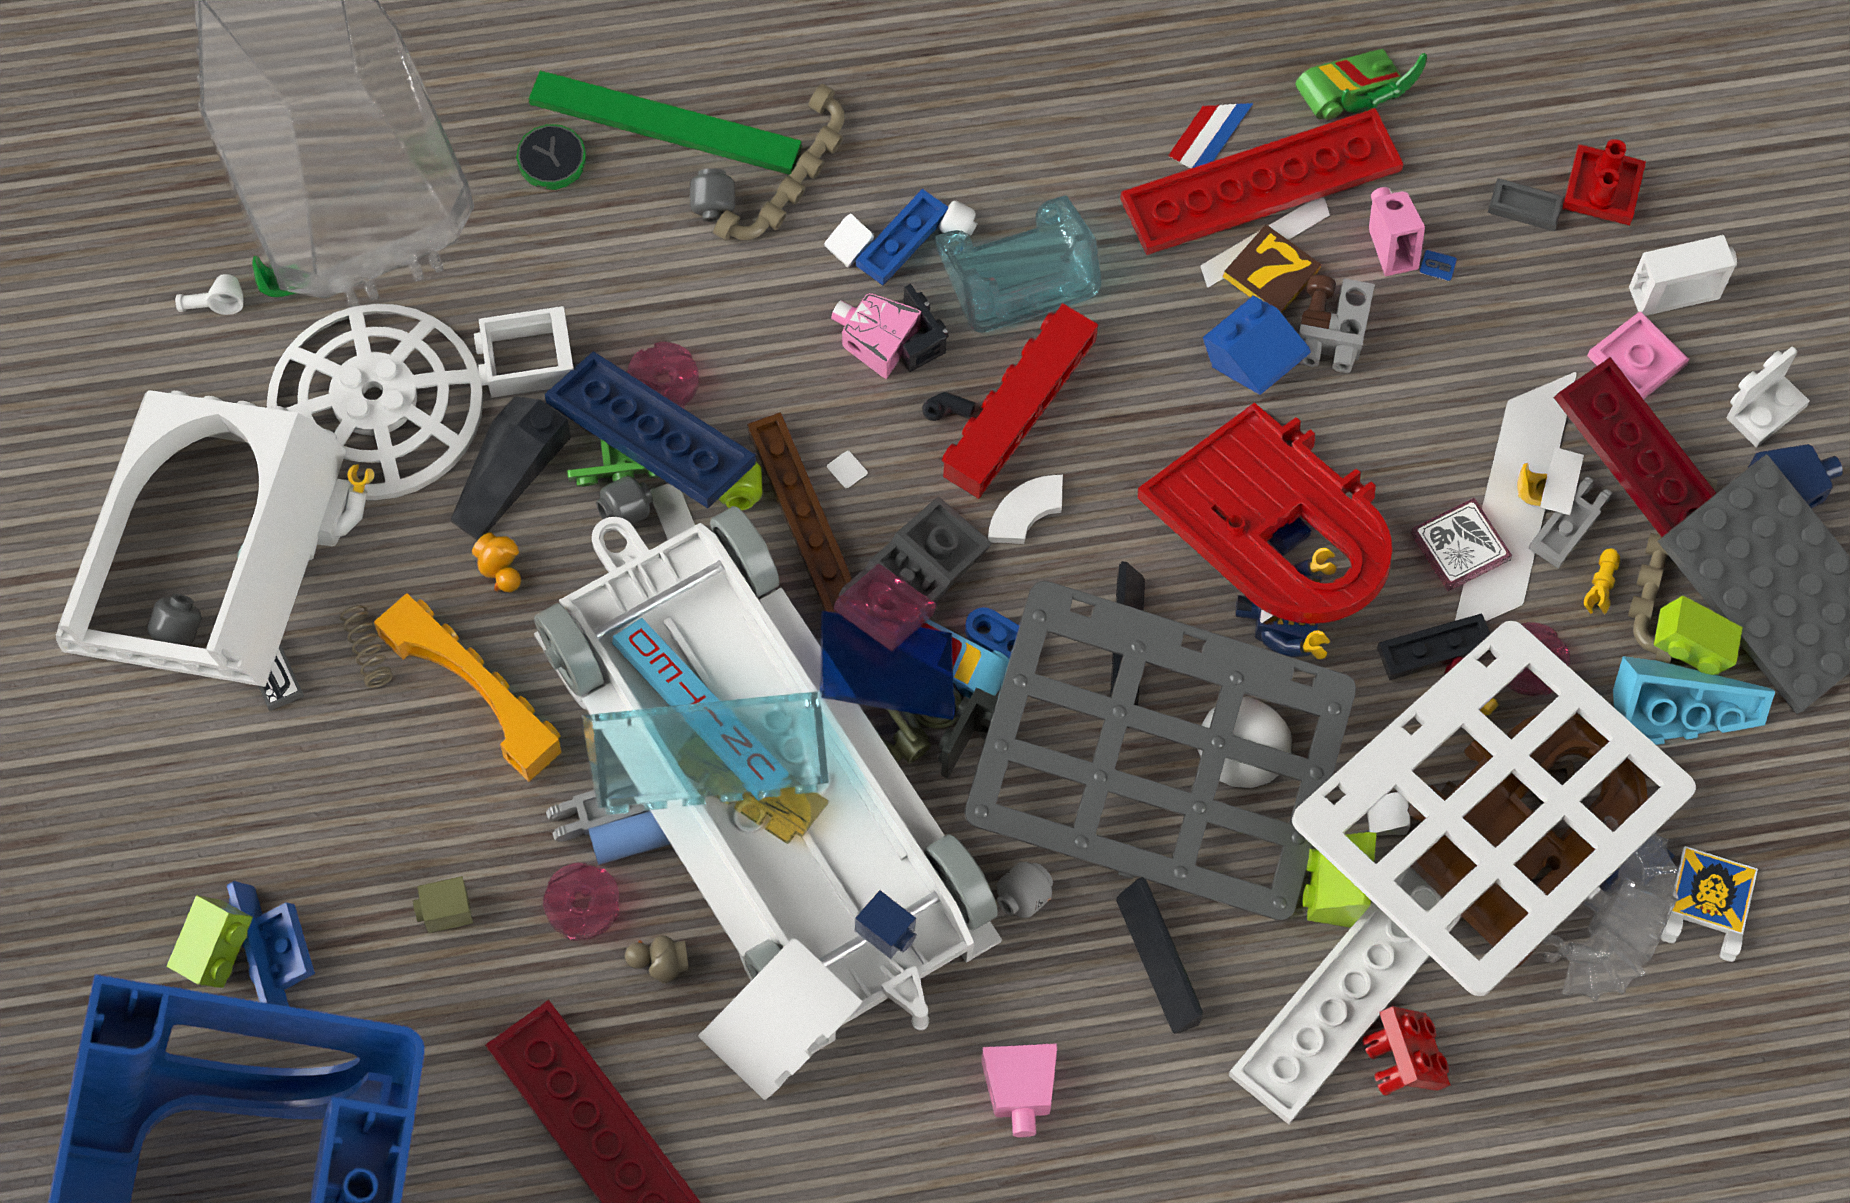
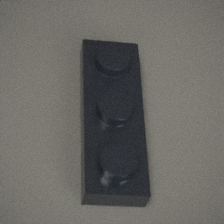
(1432, 646)

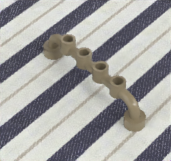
(791, 187)
(1649, 579)

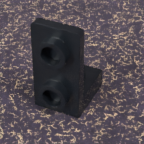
(927, 346)

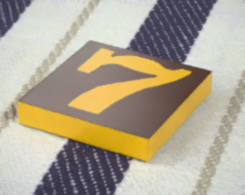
(1271, 269)

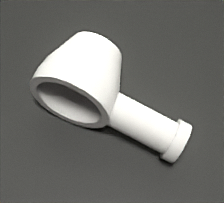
(223, 297)

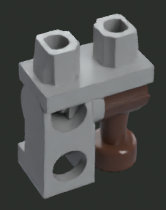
(1339, 332)

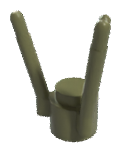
(910, 739)

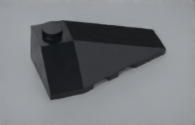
(511, 457)

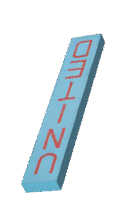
(662, 667)

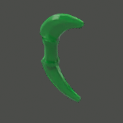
(1392, 90)

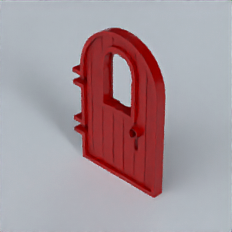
(1260, 487)

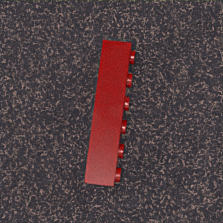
(1019, 400)

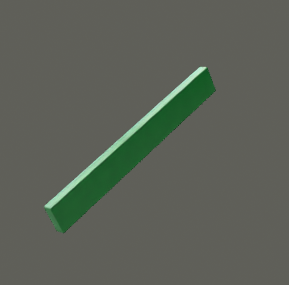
(665, 122)

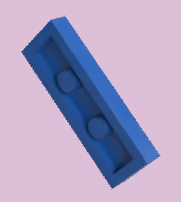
(902, 237)

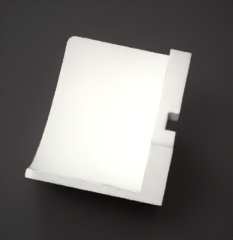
(779, 1017)

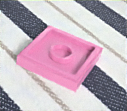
(1641, 354)

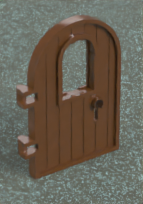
(1503, 812)

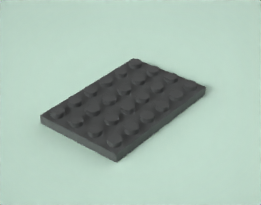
(1777, 574)

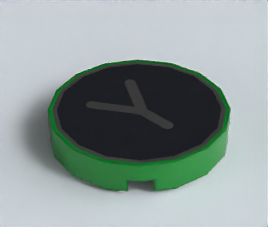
(551, 156)

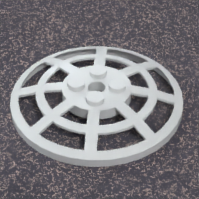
(398, 396)

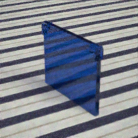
(865, 672)

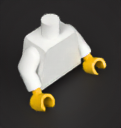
(344, 508)

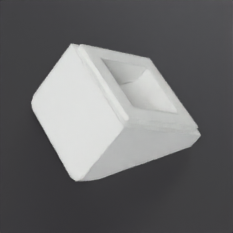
(849, 240)
(1389, 816)

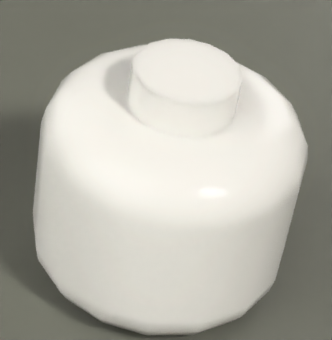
(958, 218)

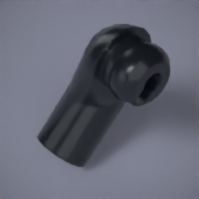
(947, 404)

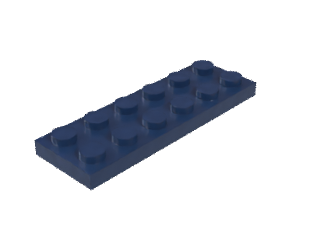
(650, 429)

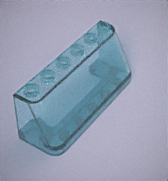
(706, 751)

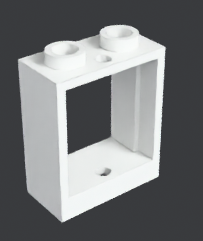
(1682, 275)
(517, 326)

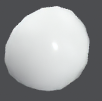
(1257, 724)

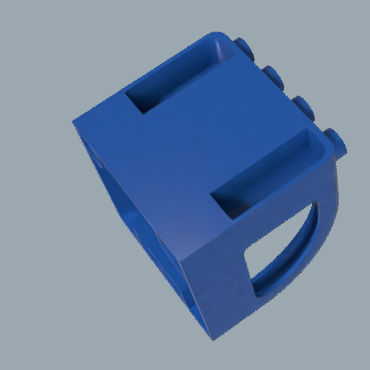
(131, 1084)

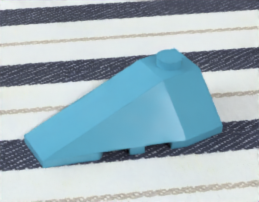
(1683, 702)

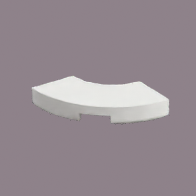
(1024, 507)

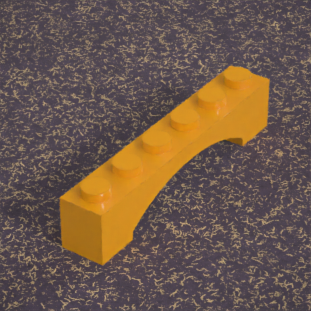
(412, 631)

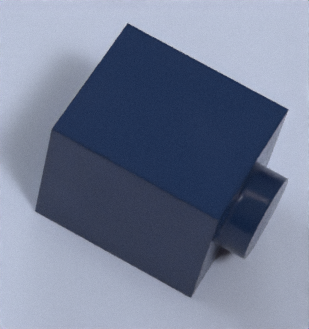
(886, 925)

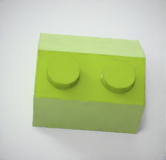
(1331, 894)

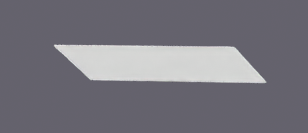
(1528, 435)

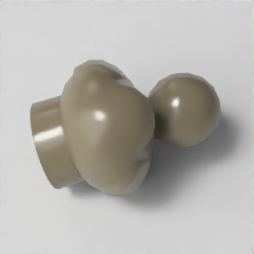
(666, 957)

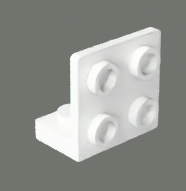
(1767, 399)

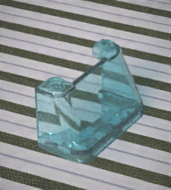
(1024, 271)

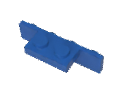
(272, 945)

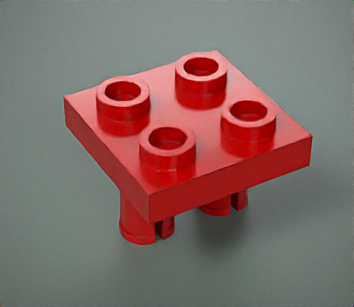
(1604, 182)
(1414, 1046)

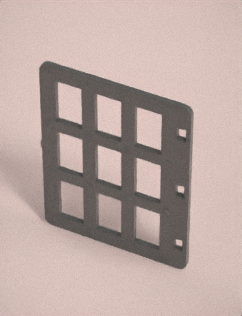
(1157, 641)

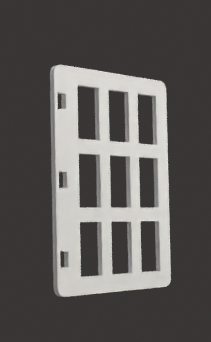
(1441, 711)

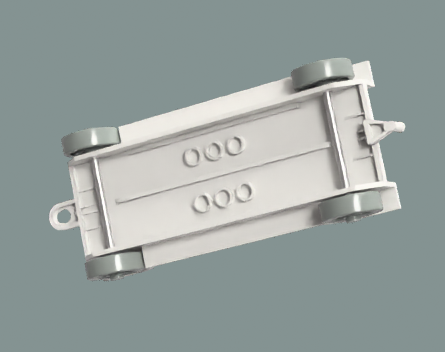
(743, 639)

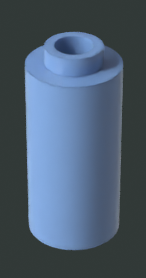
(626, 837)

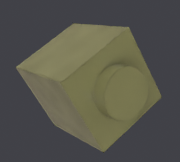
(443, 905)

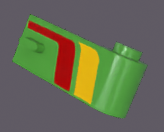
(1325, 83)

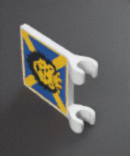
(1712, 895)

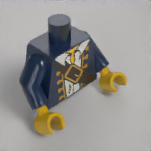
(1287, 636)

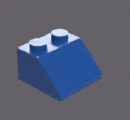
(1255, 345)

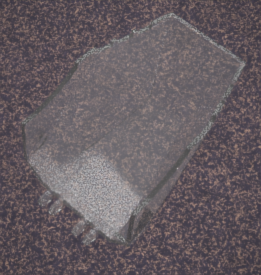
(328, 141)

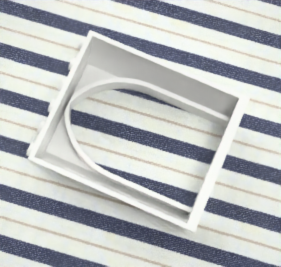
(296, 479)

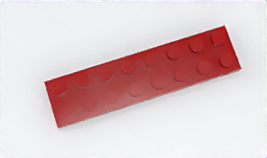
(1261, 181)

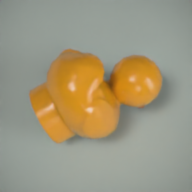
(494, 559)

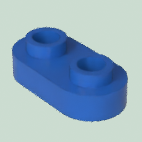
(1001, 633)

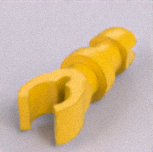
(1603, 581)

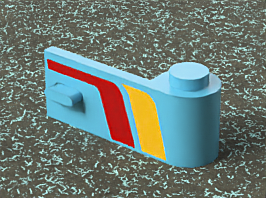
(973, 664)

